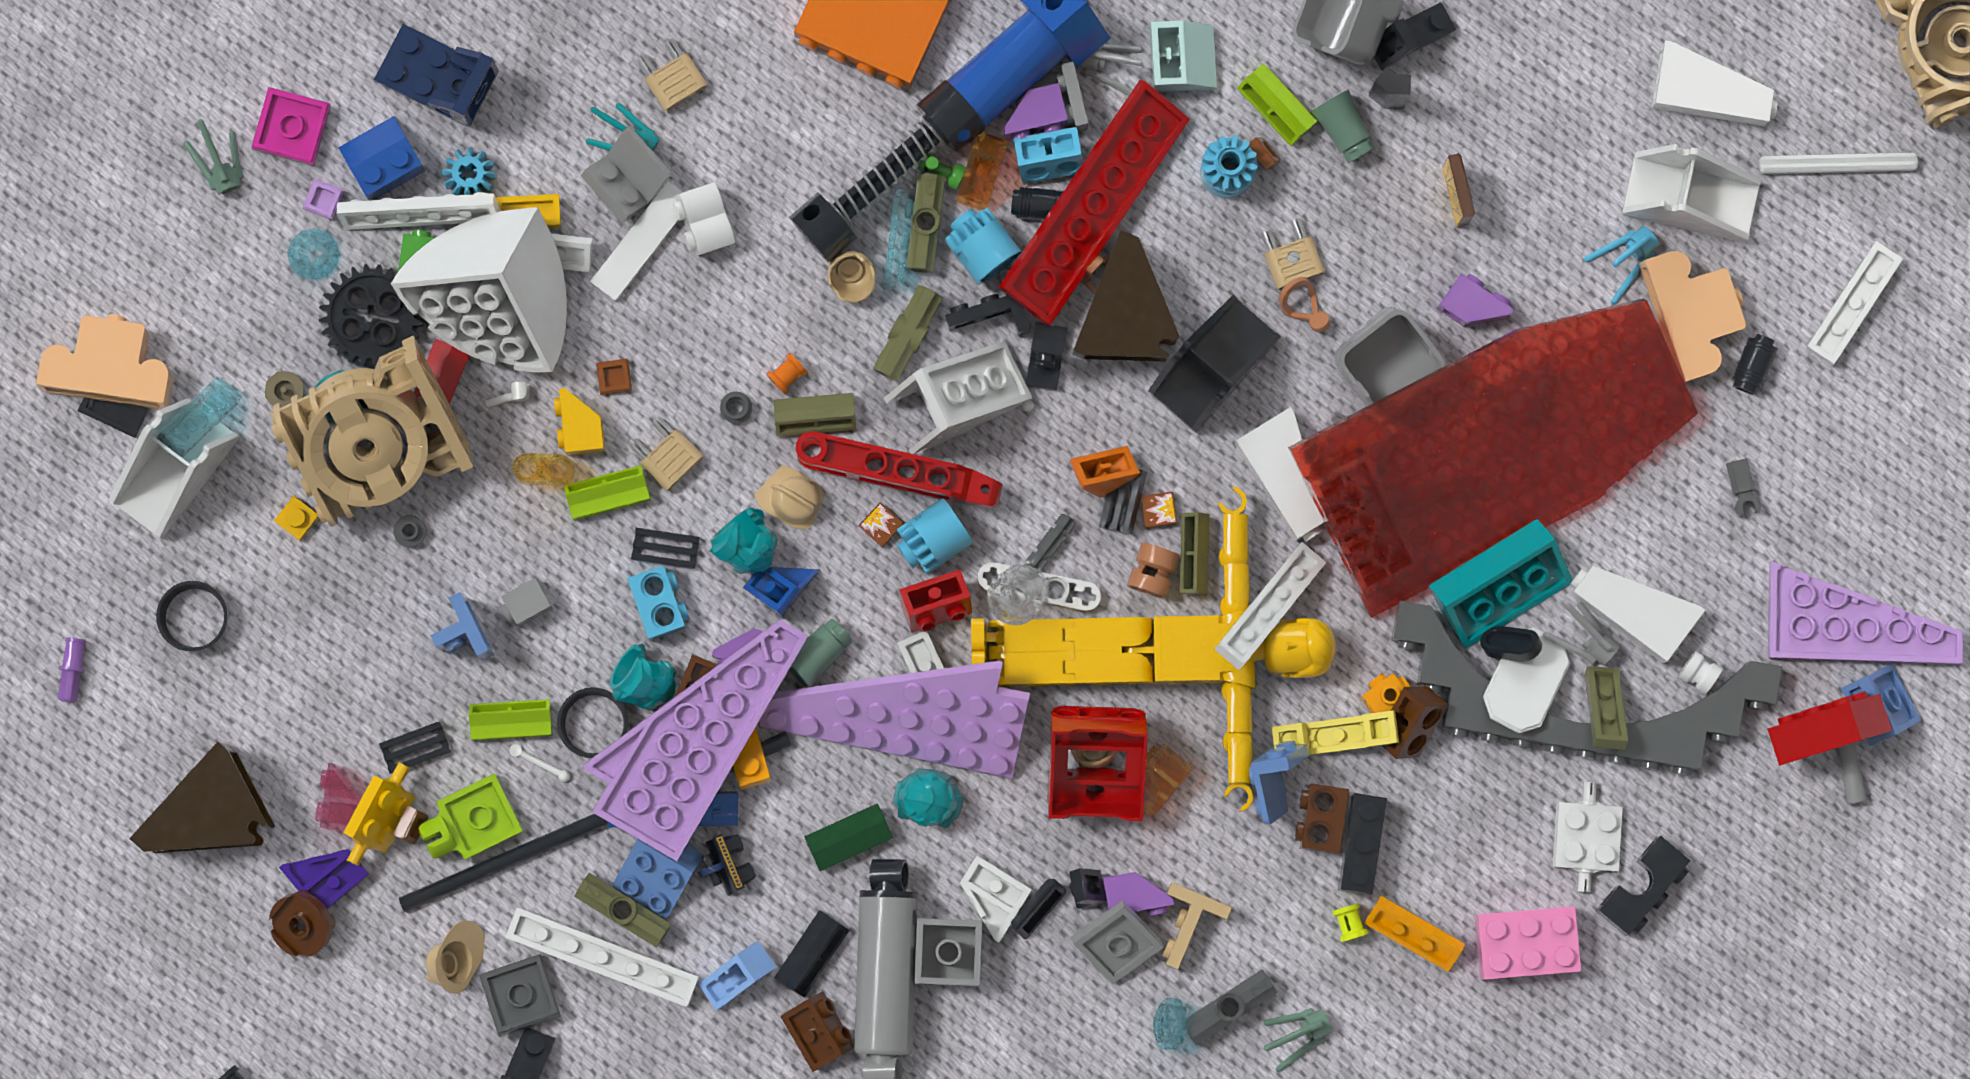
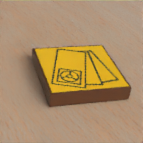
(1458, 190)

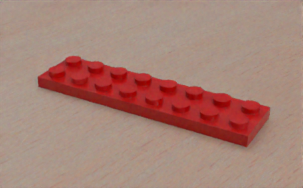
(1094, 202)

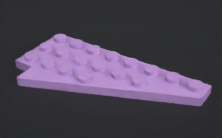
(927, 715)
(679, 756)

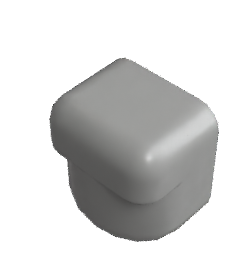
(1345, 26)
(1386, 355)

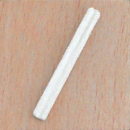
(1838, 163)

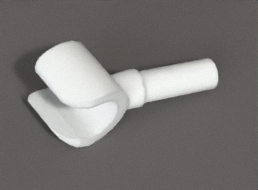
(519, 393)

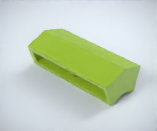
(1277, 104)
(607, 493)
(510, 719)

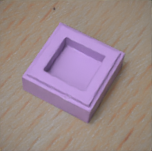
(323, 199)

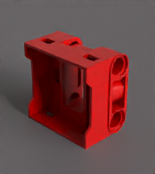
(1101, 731)

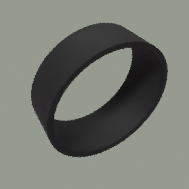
(166, 600)
(567, 705)

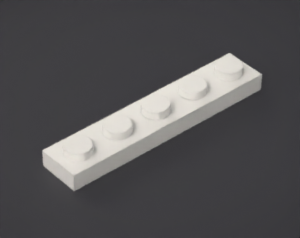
(415, 211)
(1270, 606)

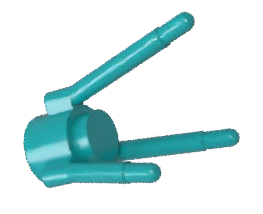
(644, 132)

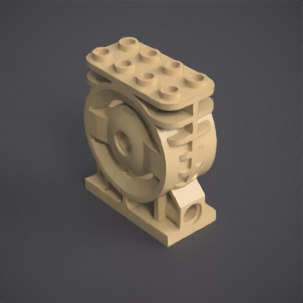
(1937, 95)
(371, 473)

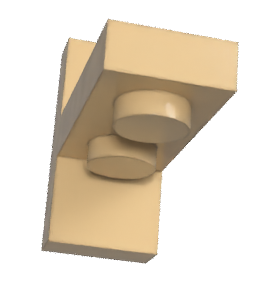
(1188, 920)

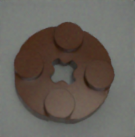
(315, 916)

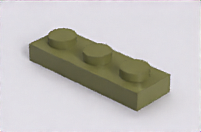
(1606, 707)

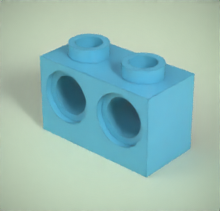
(1049, 155)
(651, 605)

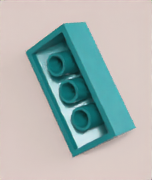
(1501, 582)

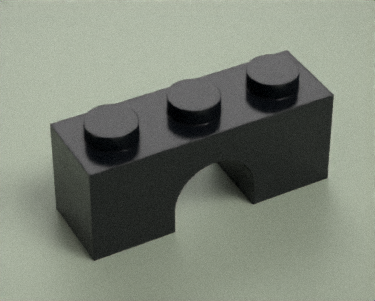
(1362, 844)
(1664, 867)

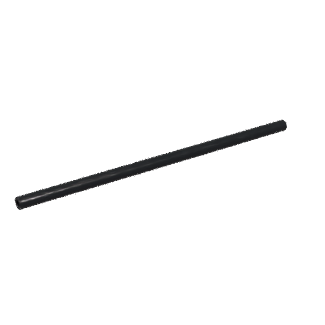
(533, 848)

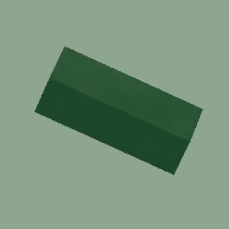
(848, 837)

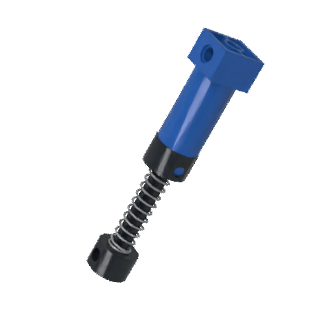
(962, 109)

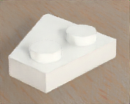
(994, 895)

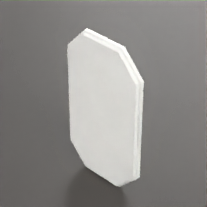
(1525, 690)

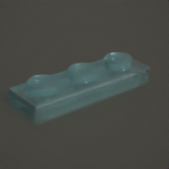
(897, 239)
(199, 417)

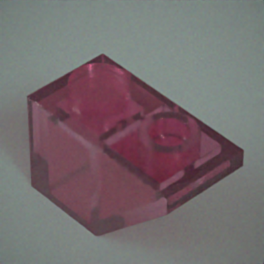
(339, 799)

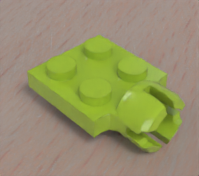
(471, 820)

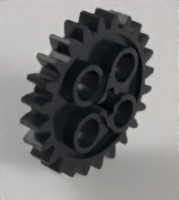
(365, 344)

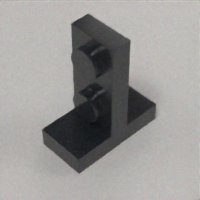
(1413, 34)
(990, 307)
(1046, 356)
(530, 1055)

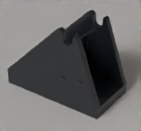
(1213, 363)

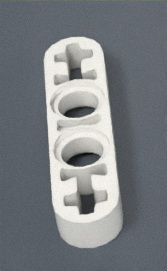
(1080, 587)

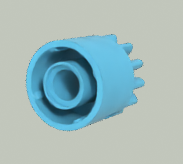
(1224, 182)
(982, 244)
(933, 537)

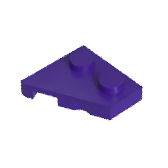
(325, 876)

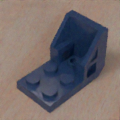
(437, 75)

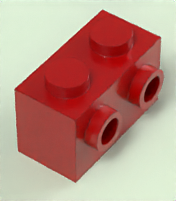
(936, 601)

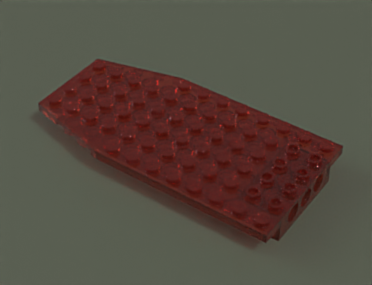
(1492, 446)

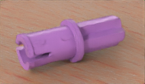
(71, 670)

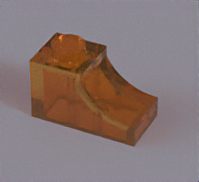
(982, 171)
(1165, 773)

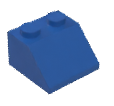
(381, 159)

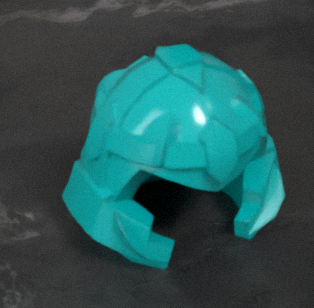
(745, 542)
(642, 680)
(928, 798)

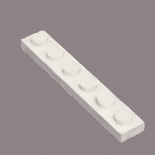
(602, 957)

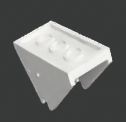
(1691, 192)
(965, 391)
(158, 481)

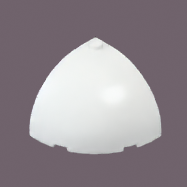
(492, 289)

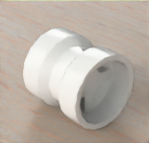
(1700, 671)

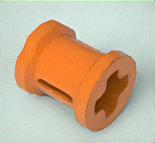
(787, 373)

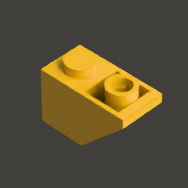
(581, 426)

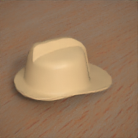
(791, 497)
(457, 957)

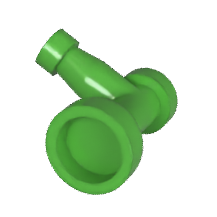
(953, 175)

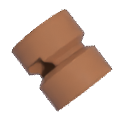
(1156, 559)

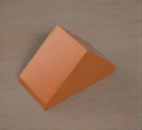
(1105, 470)

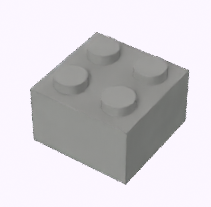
(948, 952)

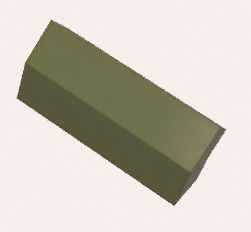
(814, 414)
(1200, 554)

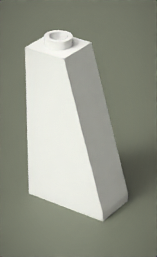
(1707, 89)
(1275, 469)
(1638, 611)

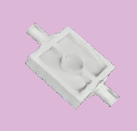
(1587, 837)

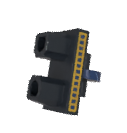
(721, 866)

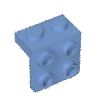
(1268, 779)
(655, 878)

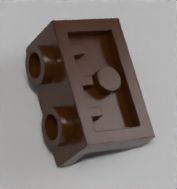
(818, 1031)

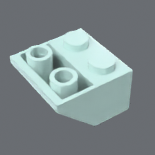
(1182, 56)

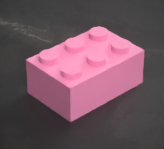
(1527, 943)

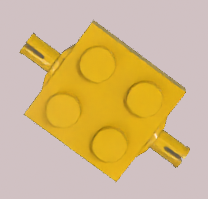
(378, 814)

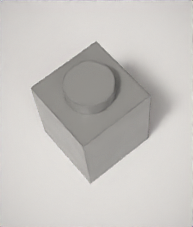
(525, 603)

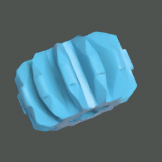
(468, 163)

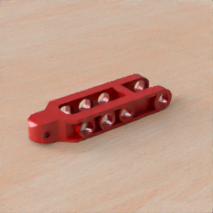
(850, 459)

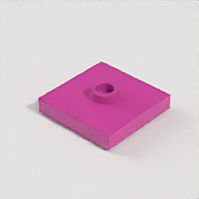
(291, 126)

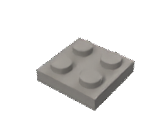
(1117, 942)

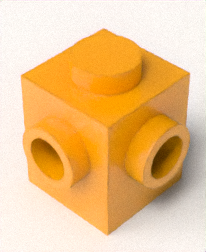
(1383, 692)

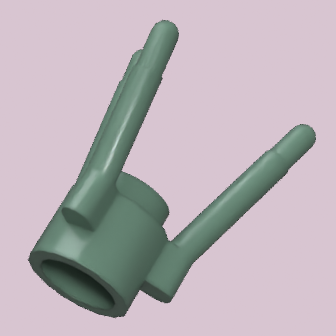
(224, 177)
(1313, 1026)

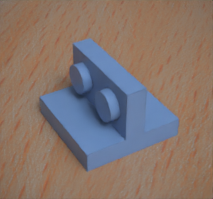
(455, 636)
(1895, 698)

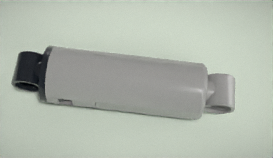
(885, 970)

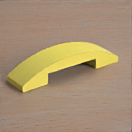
(1341, 733)

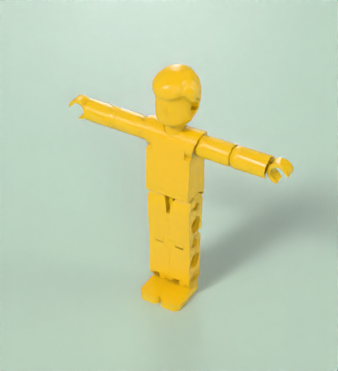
(1165, 650)

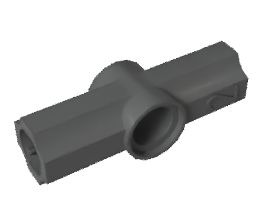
(1247, 995)

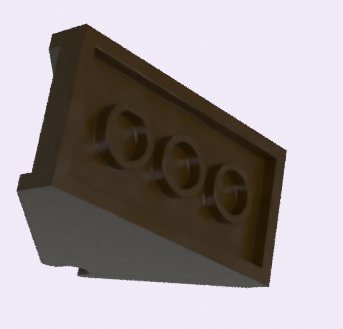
(1127, 310)
(207, 809)

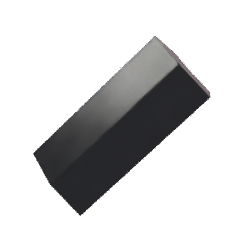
(1391, 89)
(811, 953)

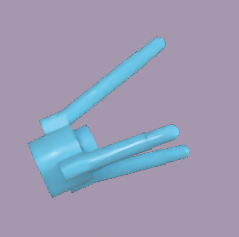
(1639, 245)

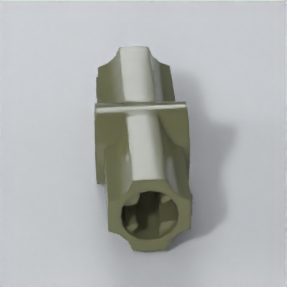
(924, 242)
(908, 333)
(604, 899)

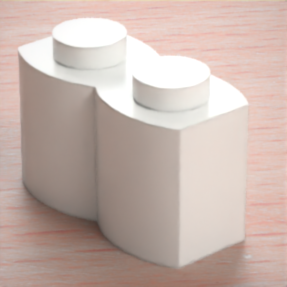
(704, 219)

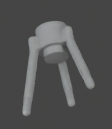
(1100, 58)
(1600, 645)

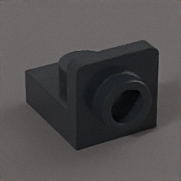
(1087, 887)

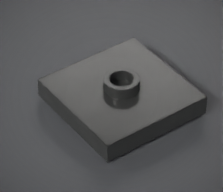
(519, 995)

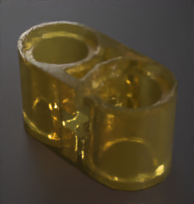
(543, 474)

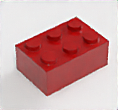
(1828, 727)

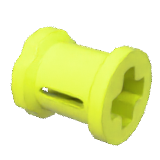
(1350, 922)

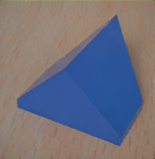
(779, 586)

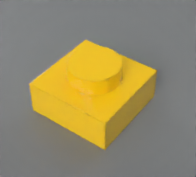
(296, 518)

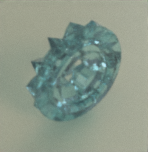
(323, 264)
(1172, 1014)

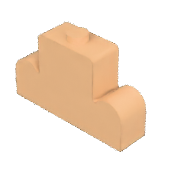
(1692, 311)
(107, 365)

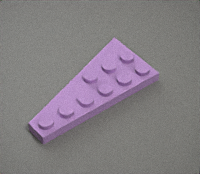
(1834, 623)

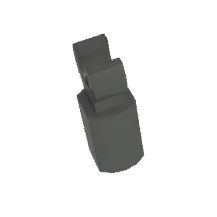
(1742, 485)

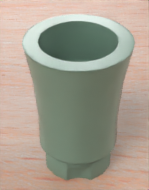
(1344, 126)
(819, 652)

